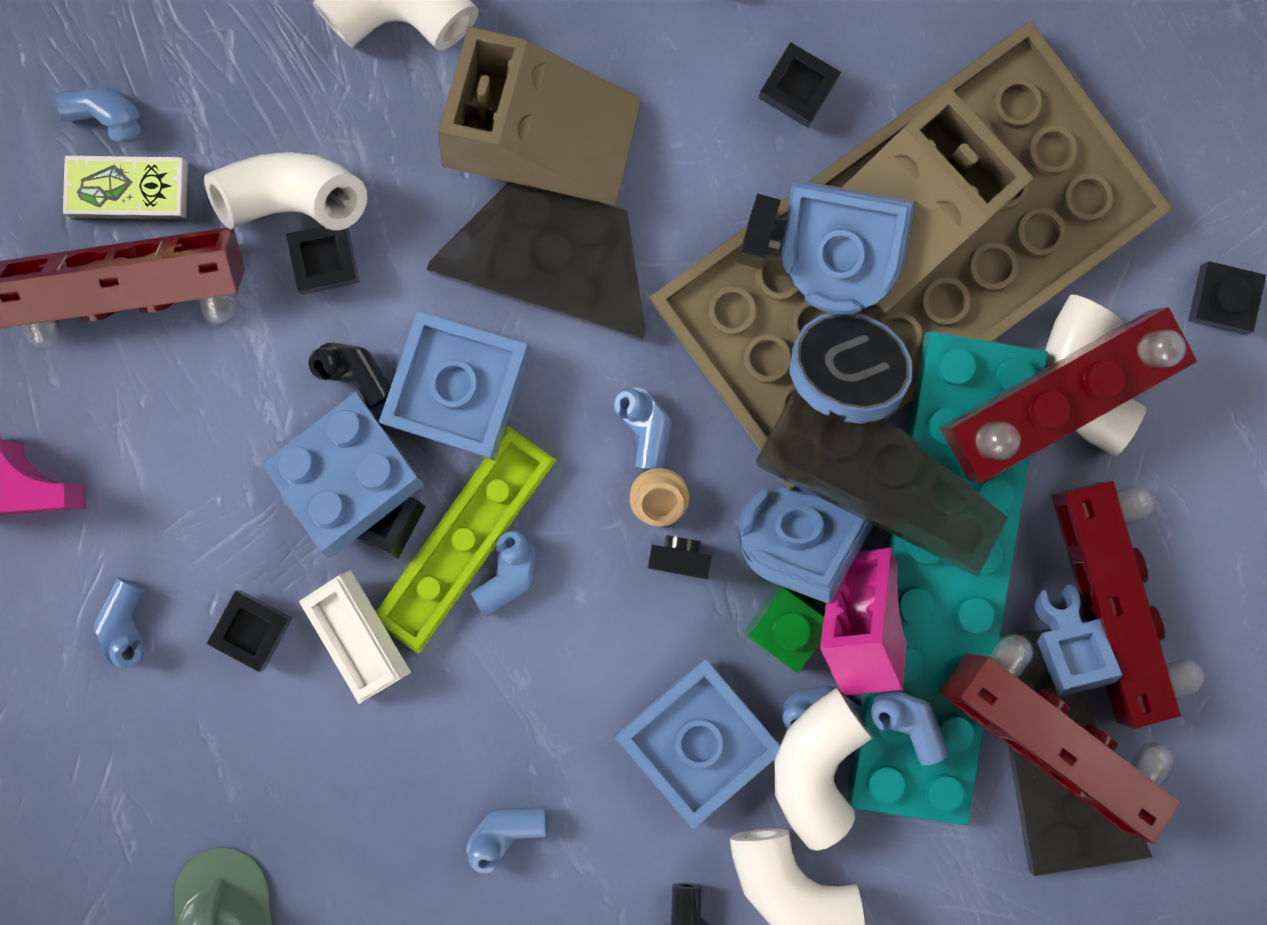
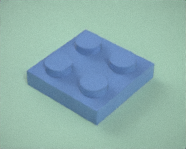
(455, 385)
(342, 475)
(698, 743)

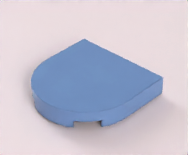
(845, 245)
(800, 540)

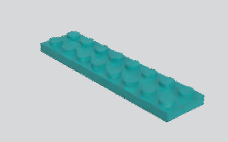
(940, 604)

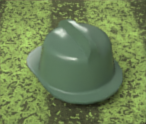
(222, 889)

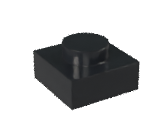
(799, 84)
(763, 232)
(322, 259)
(1227, 298)
(394, 529)
(680, 557)
(249, 630)

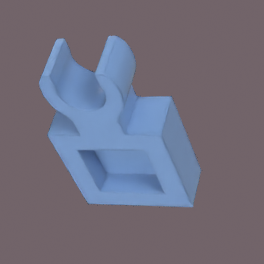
(1073, 650)

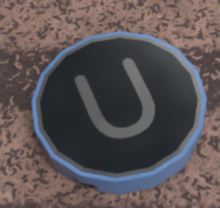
(850, 367)

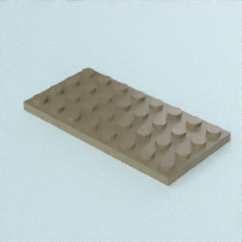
(1063, 223)

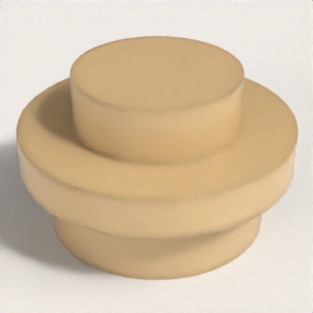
(659, 497)

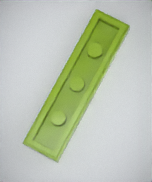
(463, 540)

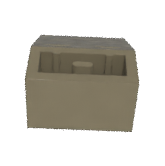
(535, 119)
(954, 175)

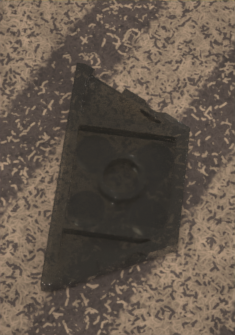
(551, 255)

